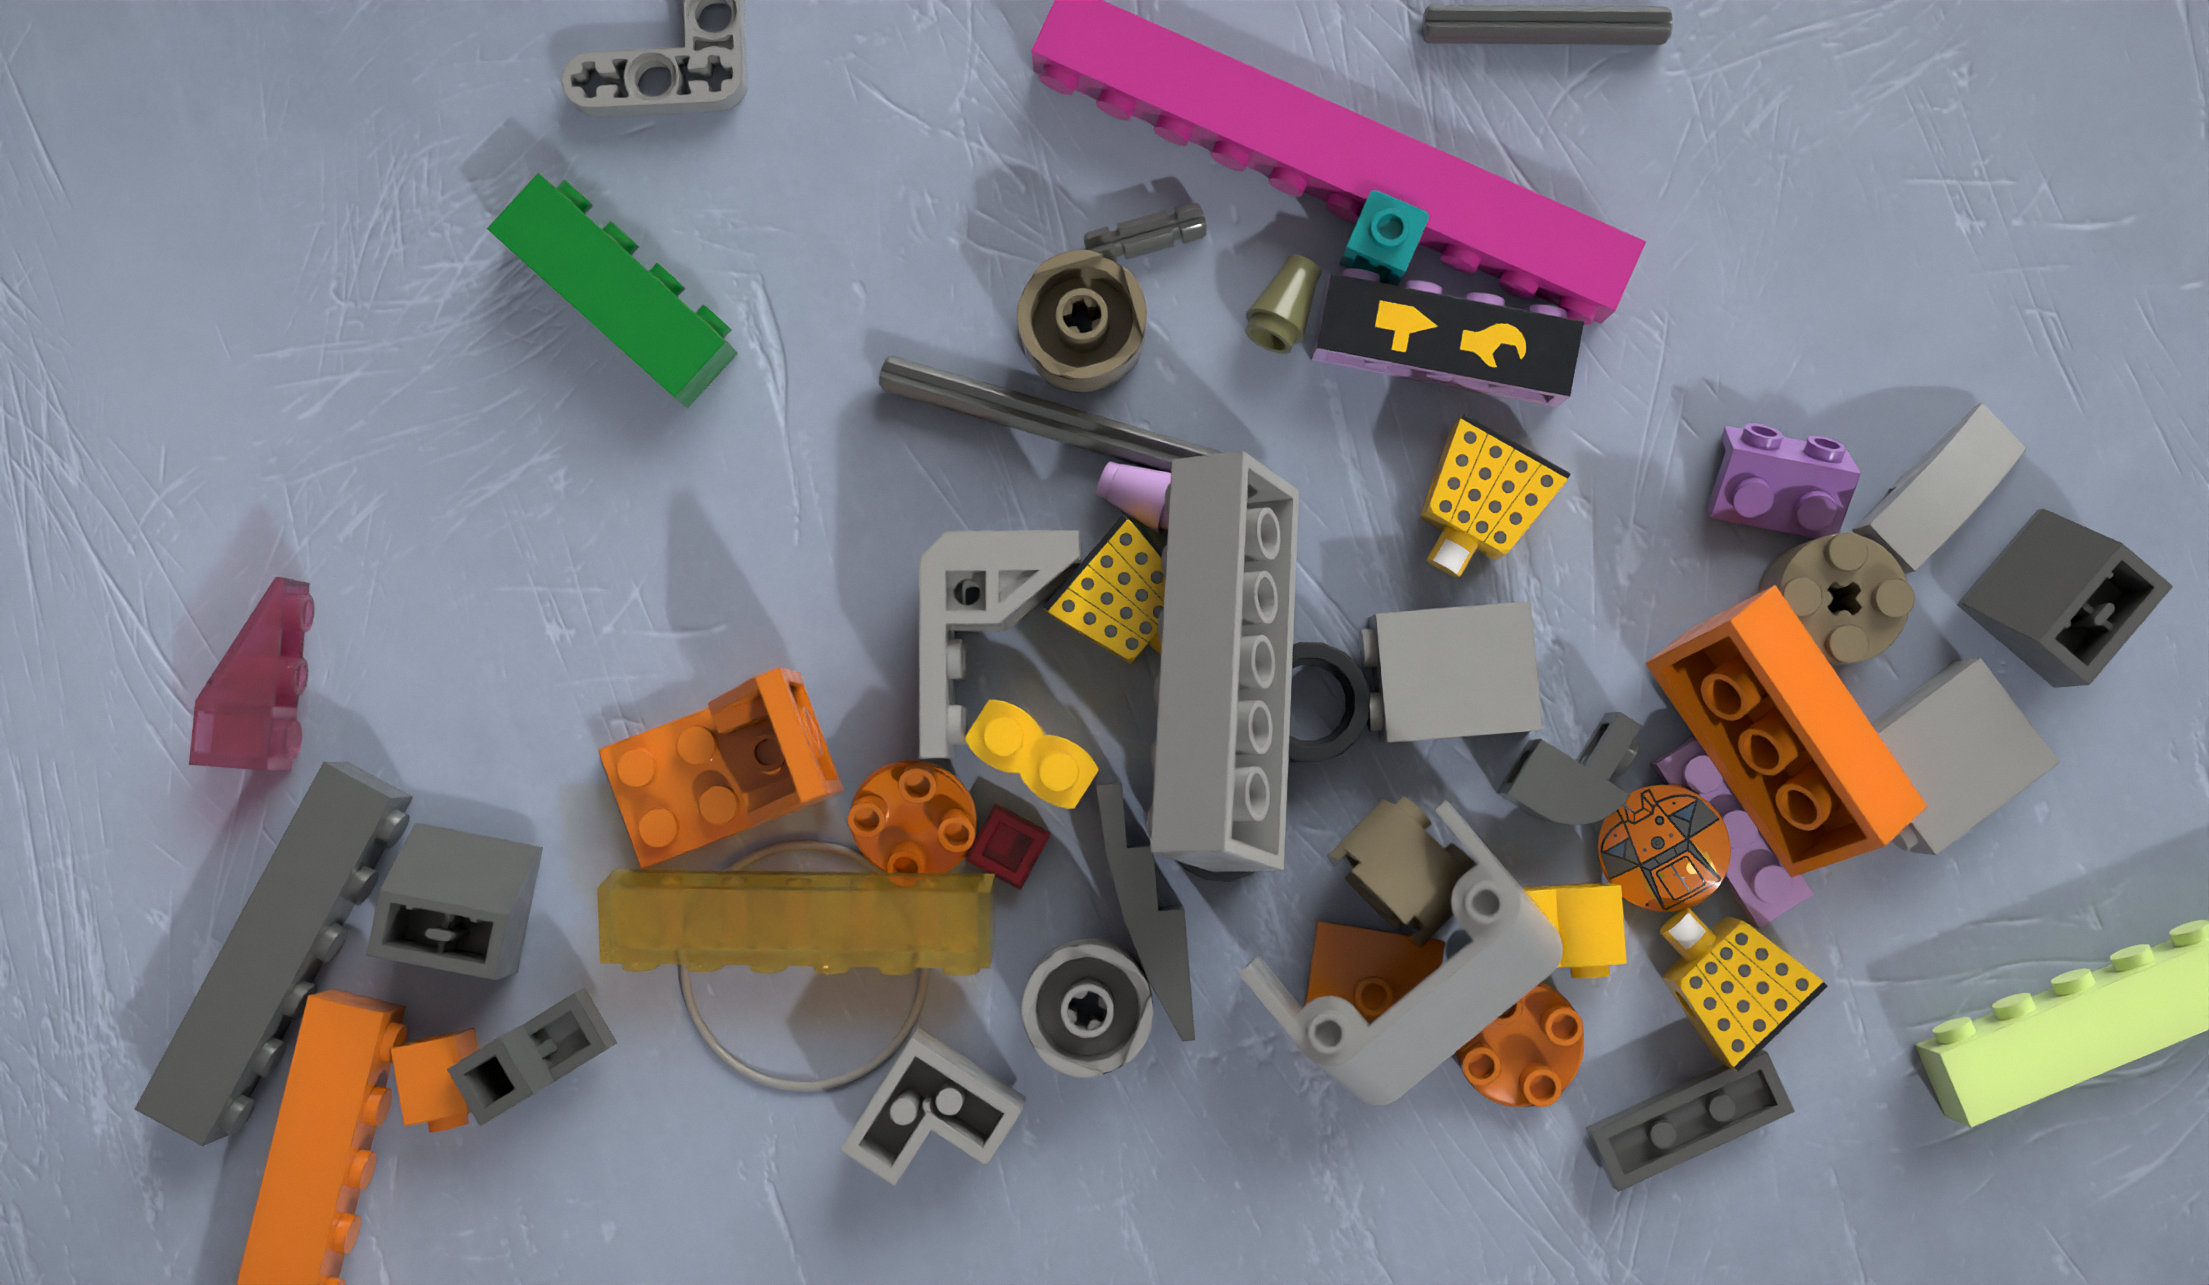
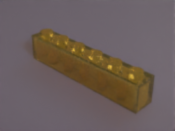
(797, 920)

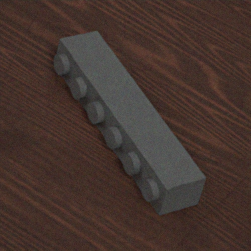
(275, 953)

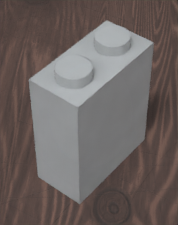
(1452, 672)
(1962, 752)

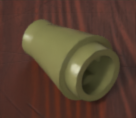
(1283, 308)

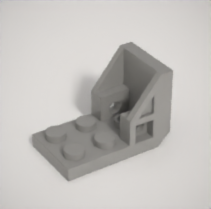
(1013, 576)

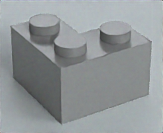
(935, 1092)

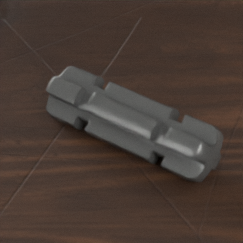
(1148, 233)

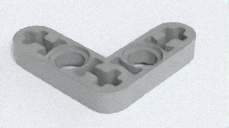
(701, 53)

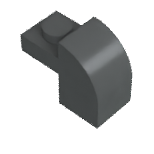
(1572, 790)
(531, 1056)

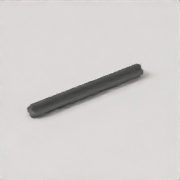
(1035, 415)

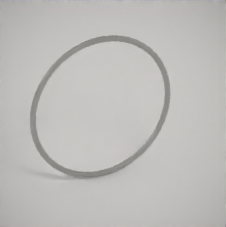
(790, 1085)

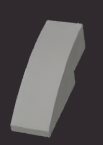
(1942, 489)

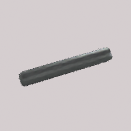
(1547, 24)

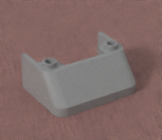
(1508, 957)

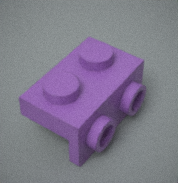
(1783, 482)

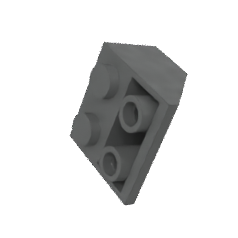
(2064, 598)
(456, 903)

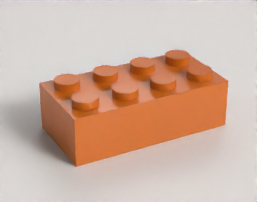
(1786, 734)

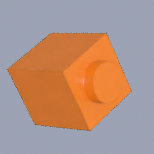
(425, 1084)

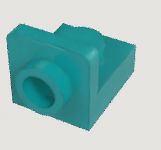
(1385, 237)

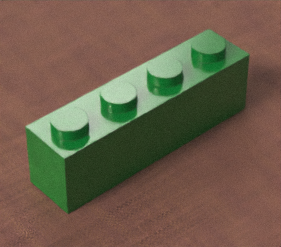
(613, 290)

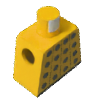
(1485, 494)
(1115, 594)
(1735, 985)

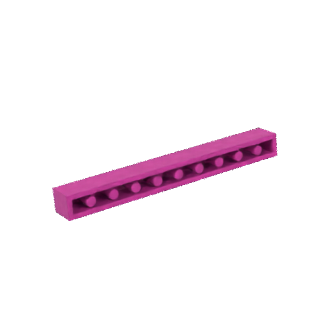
(1333, 155)

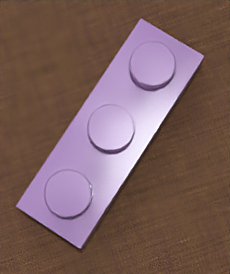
(1754, 871)

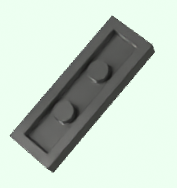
(1688, 1120)

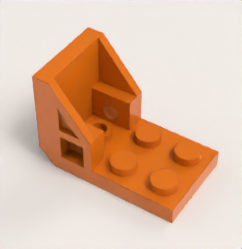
(722, 768)

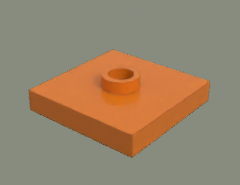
(1368, 966)

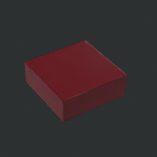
(1008, 846)

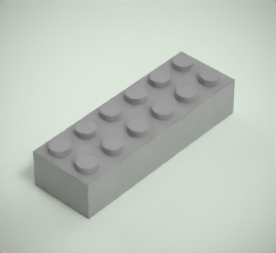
(1225, 665)

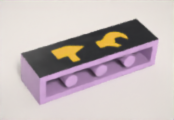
(1447, 338)

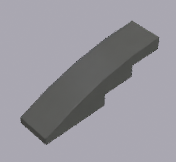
(1155, 930)

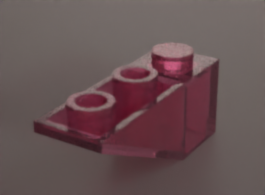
(252, 697)

